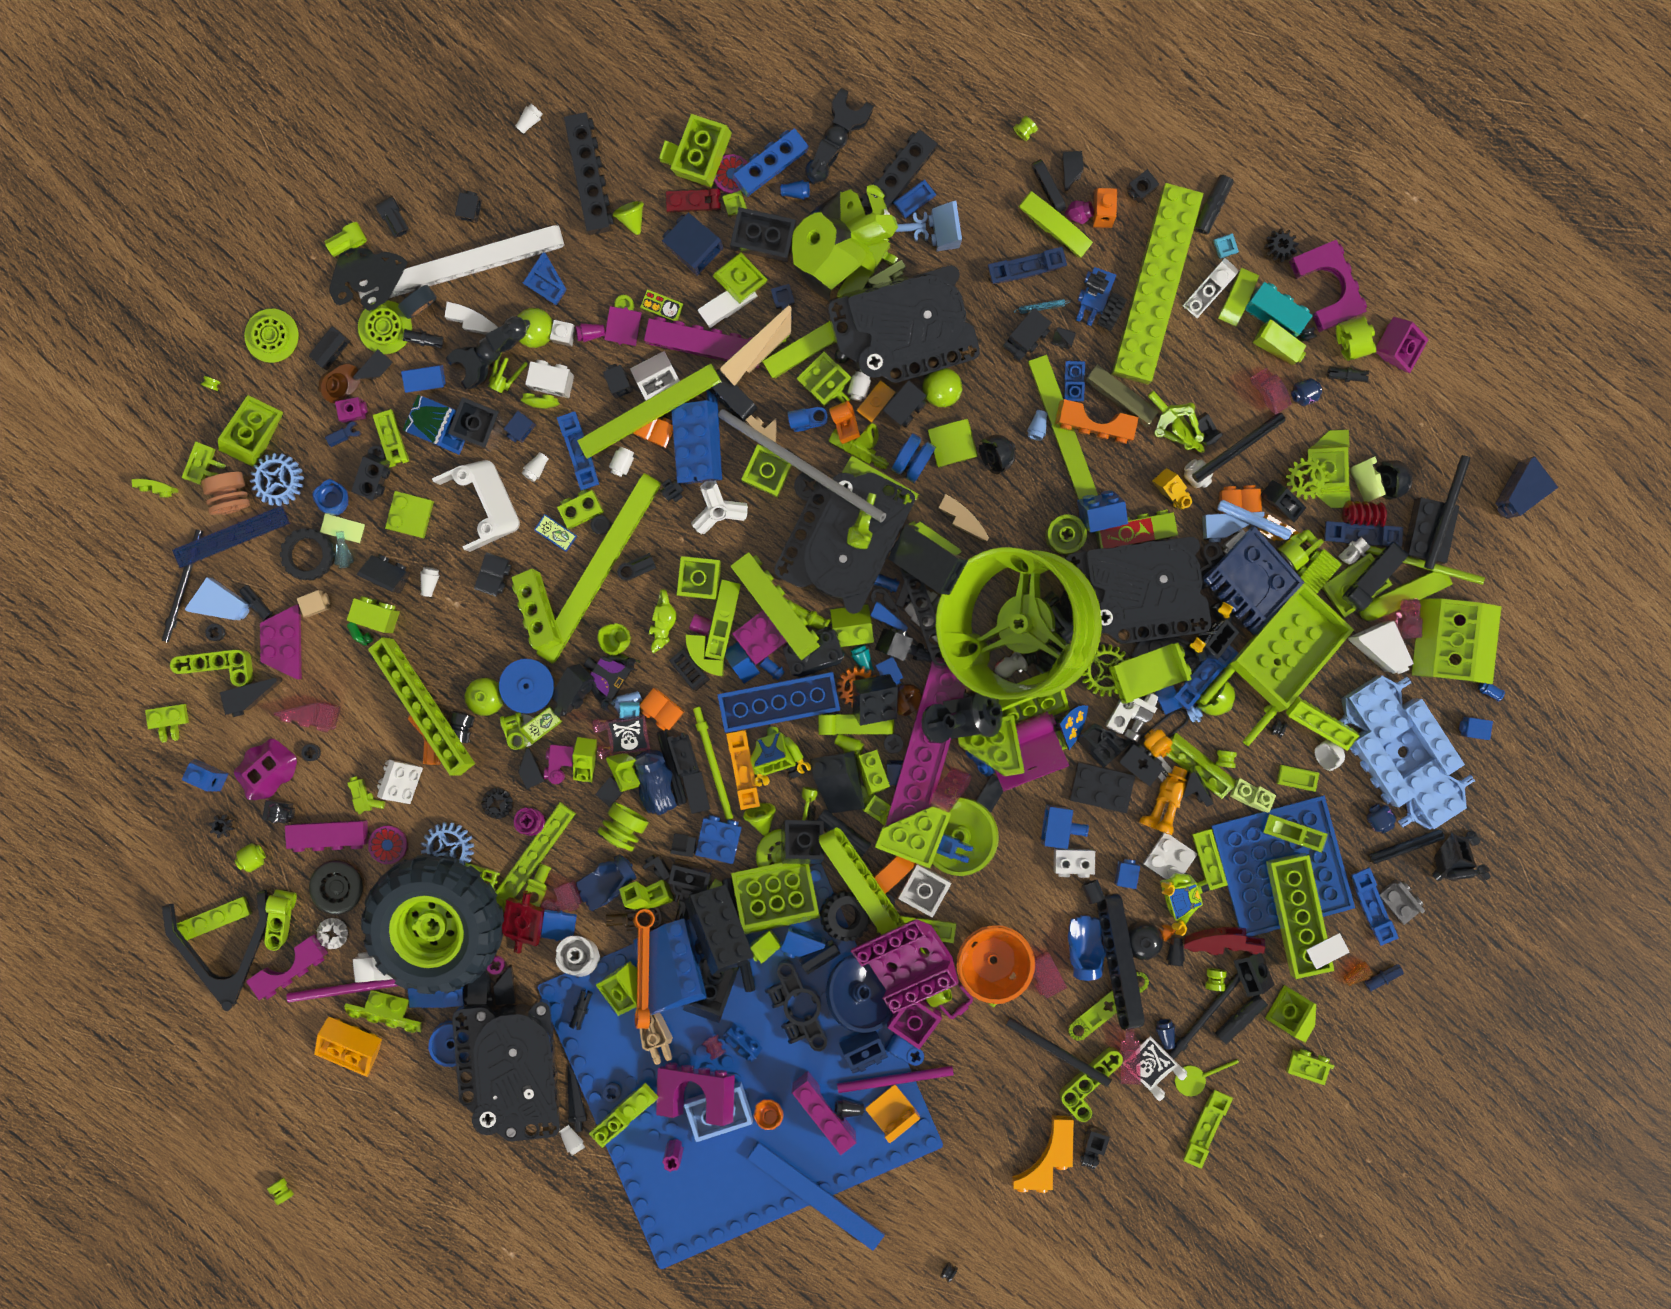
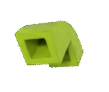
(1239, 296)
(697, 647)
(640, 897)

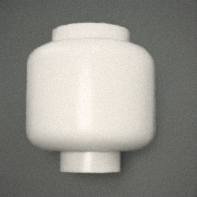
(1191, 468)

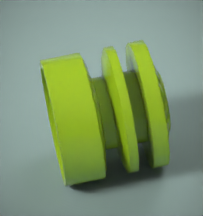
(623, 826)

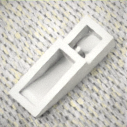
(722, 307)
(471, 319)

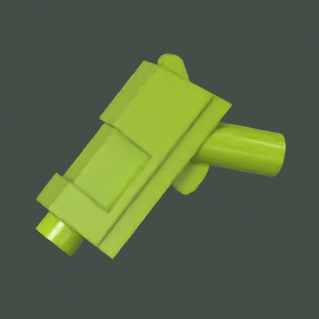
(361, 799)

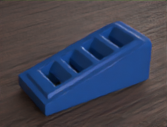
(885, 616)

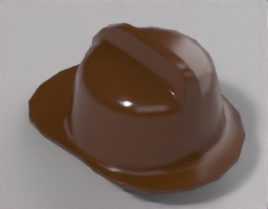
(338, 383)

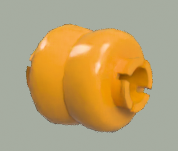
(1158, 743)

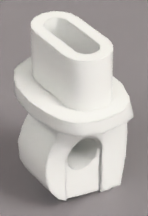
(1353, 552)

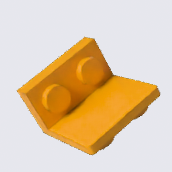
(893, 1113)

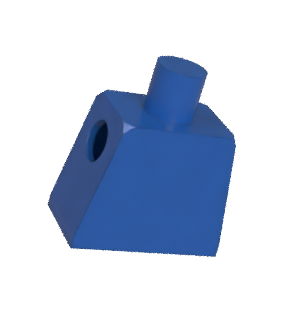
(202, 776)

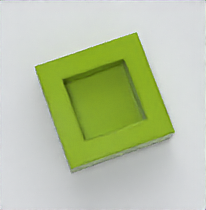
(733, 201)

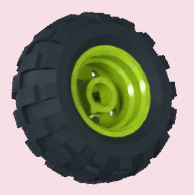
(414, 959)

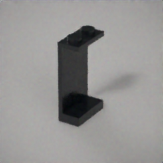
(927, 560)

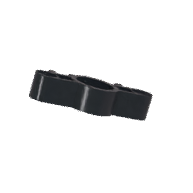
(1210, 563)
(806, 1027)

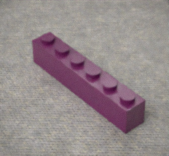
(693, 339)

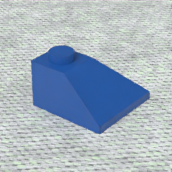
(801, 943)

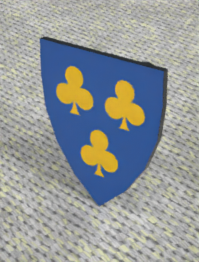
(1072, 724)

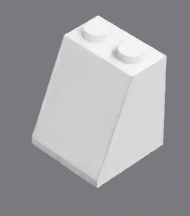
(1384, 647)

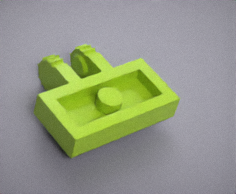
(199, 463)
(167, 716)

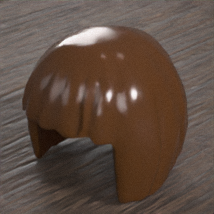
(908, 699)

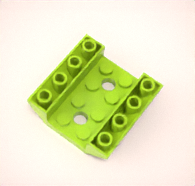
(1441, 638)

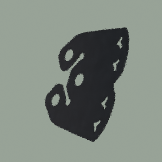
(370, 267)

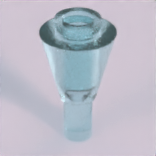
(343, 556)

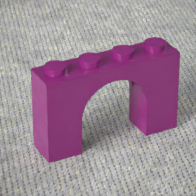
(1331, 259)
(716, 1085)
(837, 1130)

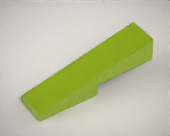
(800, 350)

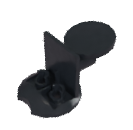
(962, 718)

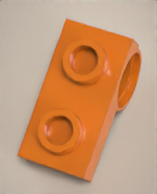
(845, 421)

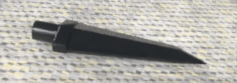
(575, 1104)

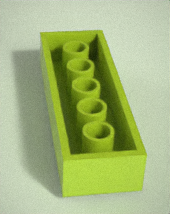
(1298, 912)

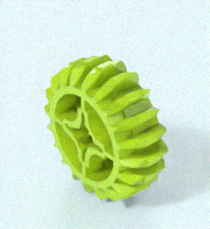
(1099, 663)

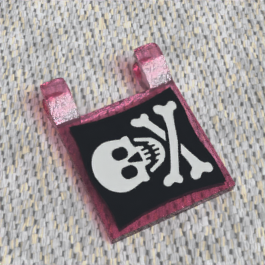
(624, 735)

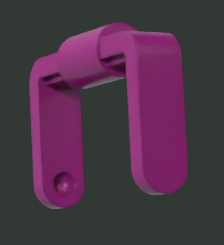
(962, 1008)

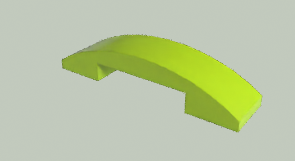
(1206, 1127)

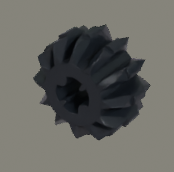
(1279, 238)

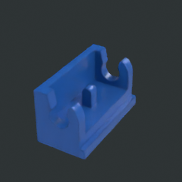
(423, 378)

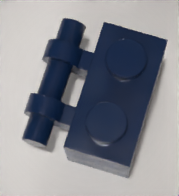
(863, 1051)

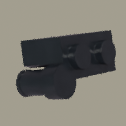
(1027, 334)

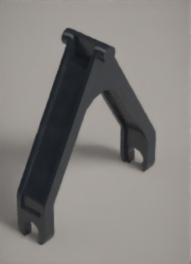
(224, 988)

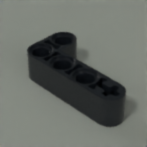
(1362, 590)

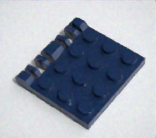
(1257, 578)

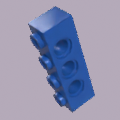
(789, 139)

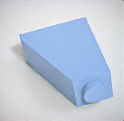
(218, 601)

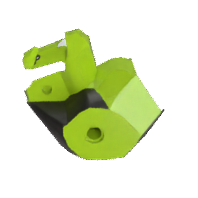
(837, 237)

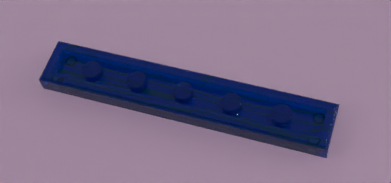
(231, 536)

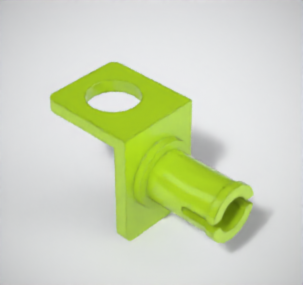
(537, 884)

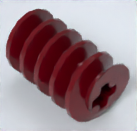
(1365, 511)

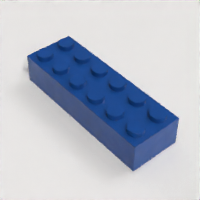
(778, 702)

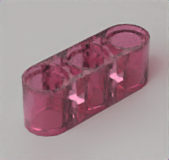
(950, 789)

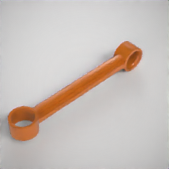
(642, 1013)

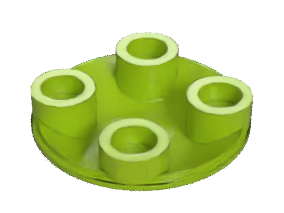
(545, 402)

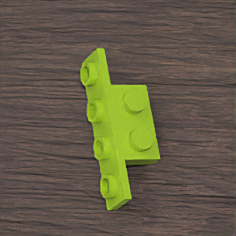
(385, 1009)

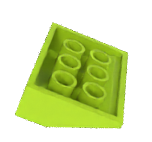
(775, 896)

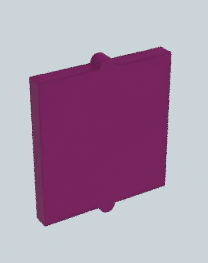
(622, 325)

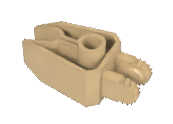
(657, 1036)

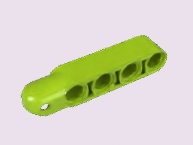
(1417, 588)

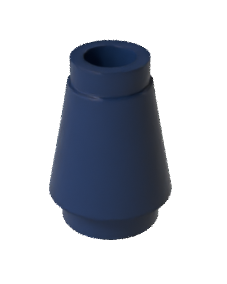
(1166, 1032)

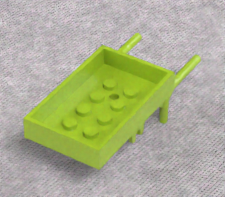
(1299, 641)

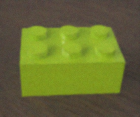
(701, 150)

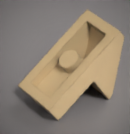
(757, 424)

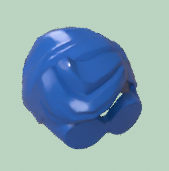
(331, 498)

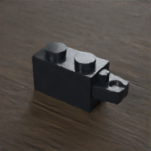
(572, 689)

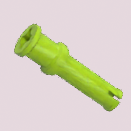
(811, 617)

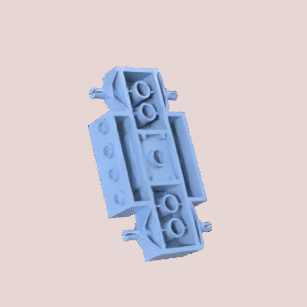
(1423, 774)

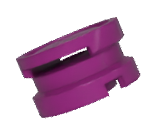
(529, 821)

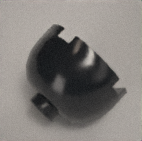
(998, 452)
(1395, 478)
(1145, 940)

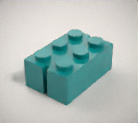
(1270, 304)

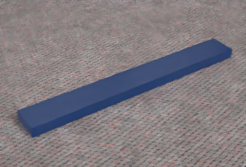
(816, 1196)

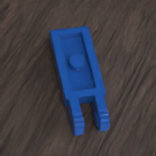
(949, 846)

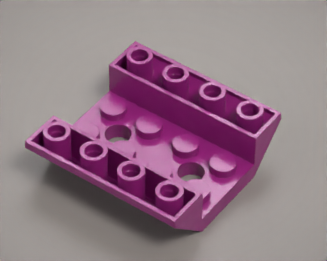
(916, 973)

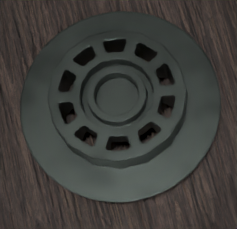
(336, 887)

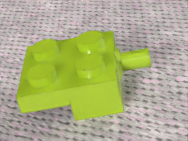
(825, 380)

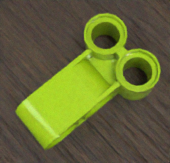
(278, 906)

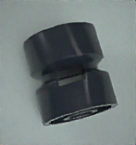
(460, 724)

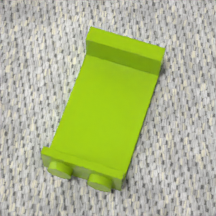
(1150, 672)

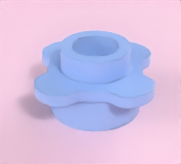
(1195, 713)

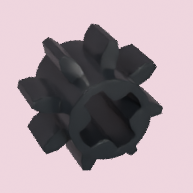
(1097, 283)
(672, 490)
(218, 822)

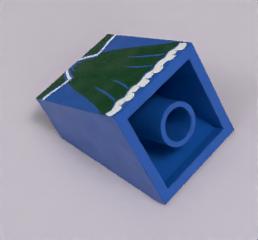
(431, 423)

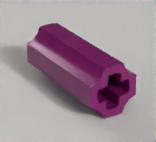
(673, 1155)

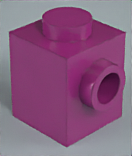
(351, 410)

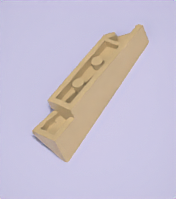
(758, 347)

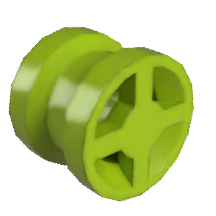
(1025, 128)
(1226, 758)

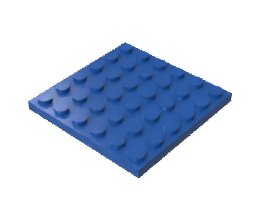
(1244, 857)

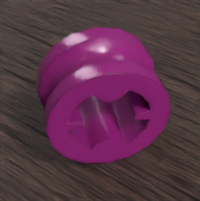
(495, 970)

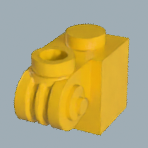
(1173, 488)

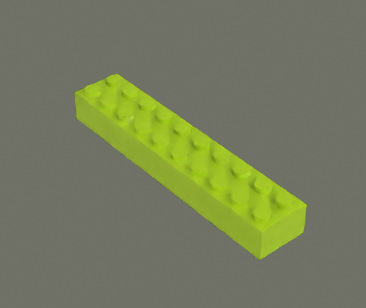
(1157, 283)

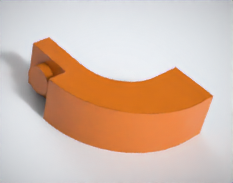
(893, 872)

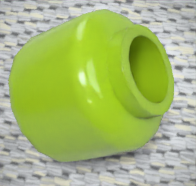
(250, 857)

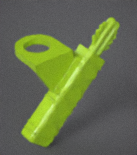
(862, 446)

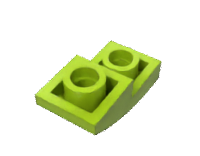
(162, 489)

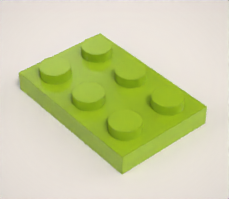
(1341, 583)

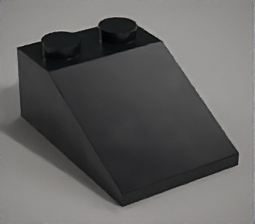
(838, 781)
(717, 992)

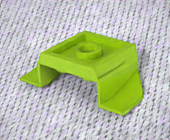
(1334, 453)

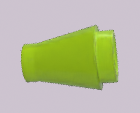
(849, 744)

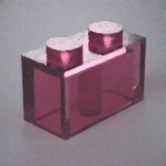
(1047, 976)

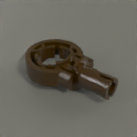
(622, 919)

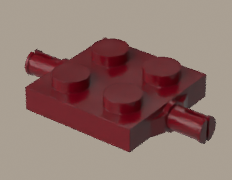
(522, 921)

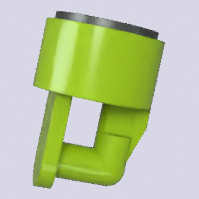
(1294, 554)

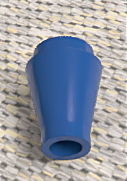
(796, 189)

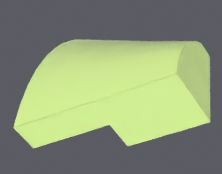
(1368, 480)

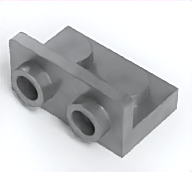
(1401, 901)

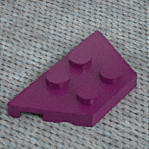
(282, 642)

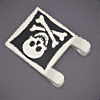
(1157, 1065)

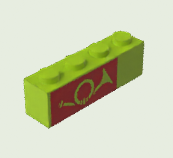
(1139, 530)

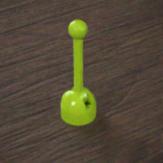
(809, 795)

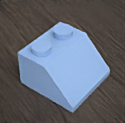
(946, 227)

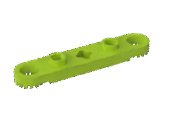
(1096, 1015)

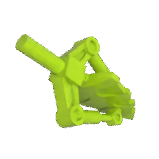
(1174, 415)

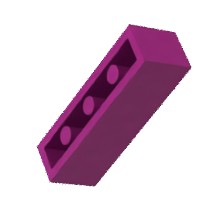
(326, 835)

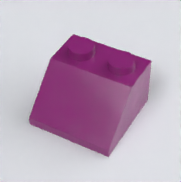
(1401, 344)

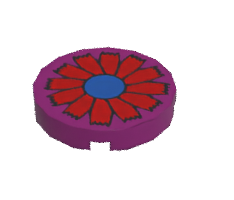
(725, 173)
(388, 844)

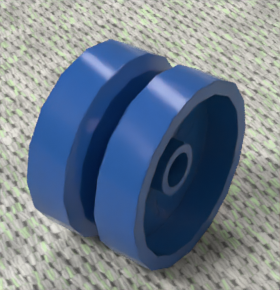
(913, 458)
(439, 1044)

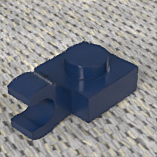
(783, 297)

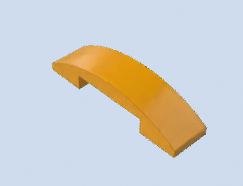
(743, 769)

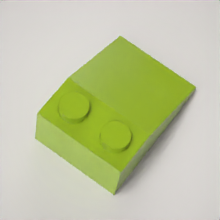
(249, 431)

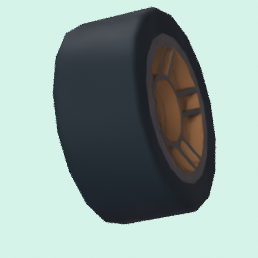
(417, 301)

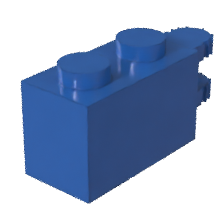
(1093, 303)

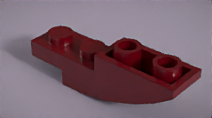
(1215, 940)

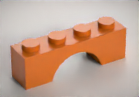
(1072, 415)

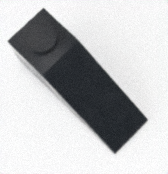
(244, 698)

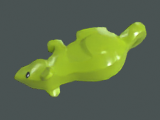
(664, 619)

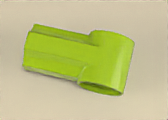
(350, 237)

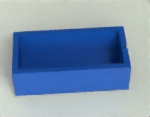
(696, 442)

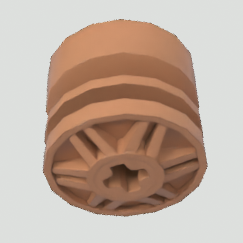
(226, 497)

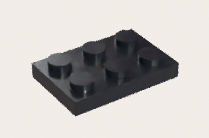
(1102, 787)

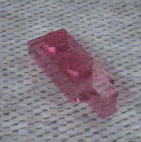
(1131, 1062)

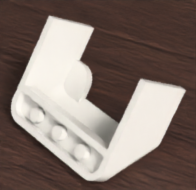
(494, 498)

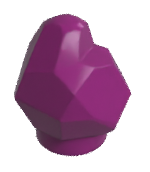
(1079, 211)

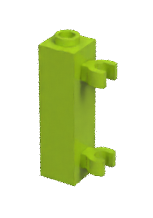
(860, 277)

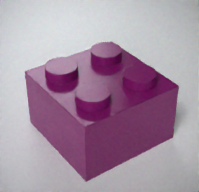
(759, 637)
(915, 1023)

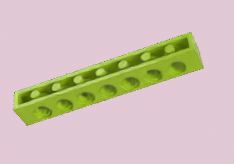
(421, 706)

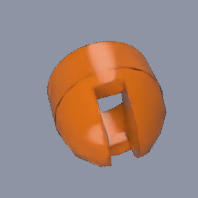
(1167, 932)

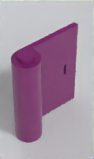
(1038, 749)

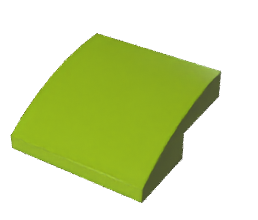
(953, 443)

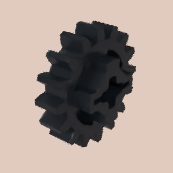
(1048, 660)

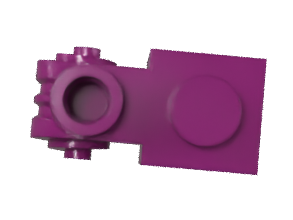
(558, 756)

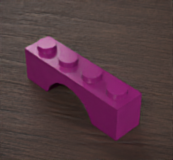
(306, 954)

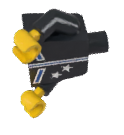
(1217, 638)

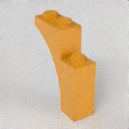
(1056, 1154)

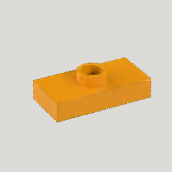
(876, 401)

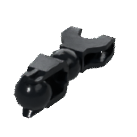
(836, 136)
(488, 350)

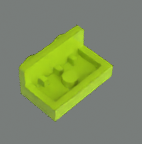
(1309, 1067)

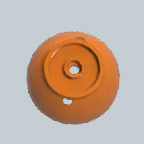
(989, 980)

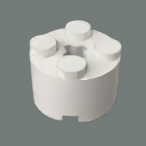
(566, 956)

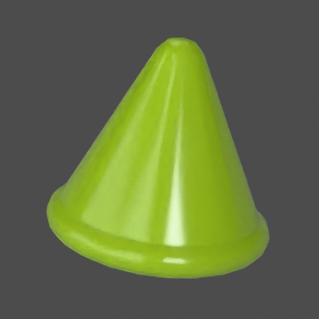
(631, 216)
(760, 817)

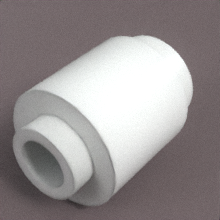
(859, 386)
(621, 461)

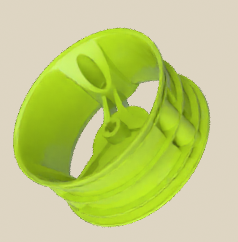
(958, 641)

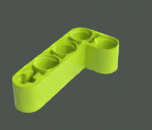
(211, 664)
(847, 724)
(1079, 1092)

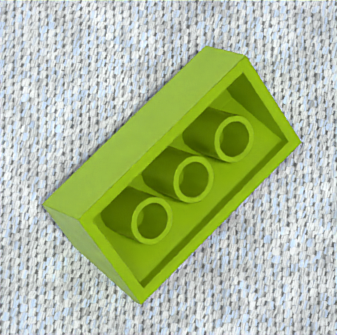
(1028, 707)

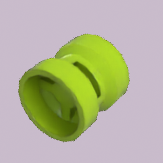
(1215, 979)
(280, 1191)

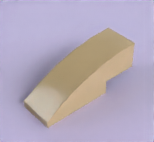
(963, 517)

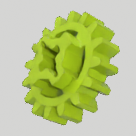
(1314, 466)

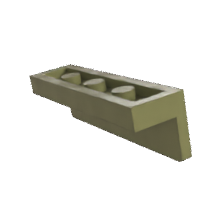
(1121, 395)

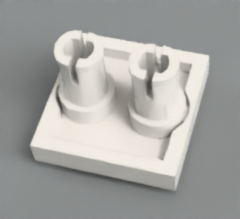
(399, 781)

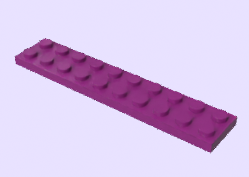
(924, 758)

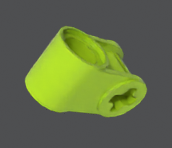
(513, 729)

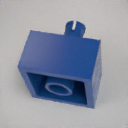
(1059, 826)

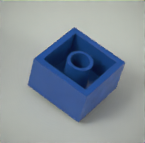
(1102, 511)

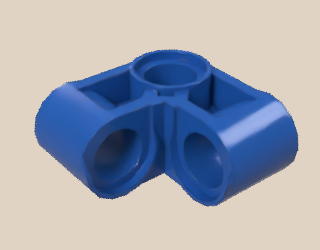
(804, 419)

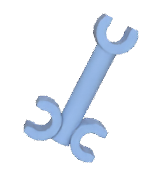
(918, 226)

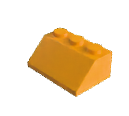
(347, 1046)

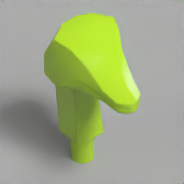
(859, 535)

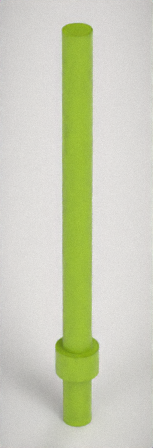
(1438, 568)
(702, 726)

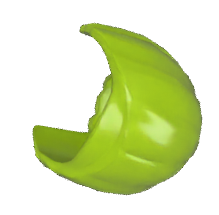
(614, 638)

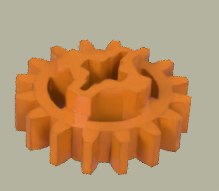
(852, 676)

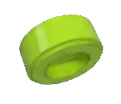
(624, 301)

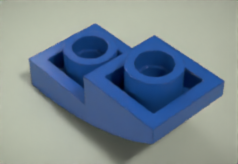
(1074, 380)

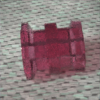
(714, 1047)

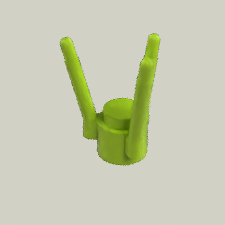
(497, 381)

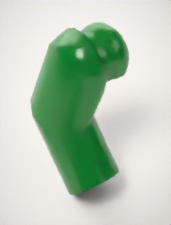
(358, 636)

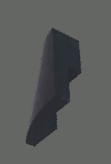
(1102, 744)

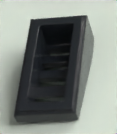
(698, 683)

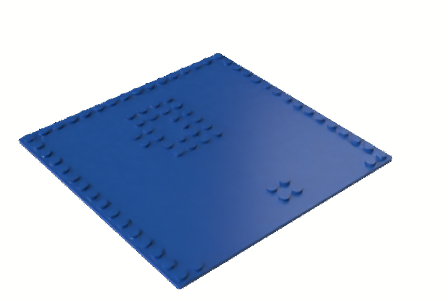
(716, 1186)

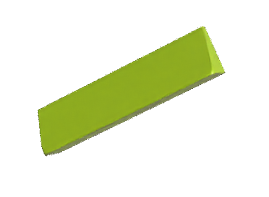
(1213, 776)

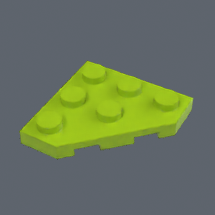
(1000, 751)
(915, 836)

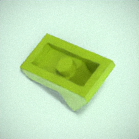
(623, 771)

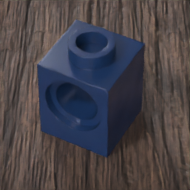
(519, 427)

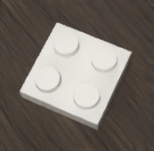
(1169, 857)

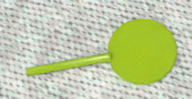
(1195, 1079)

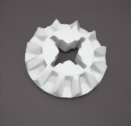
(339, 928)

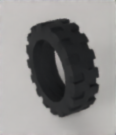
(292, 540)

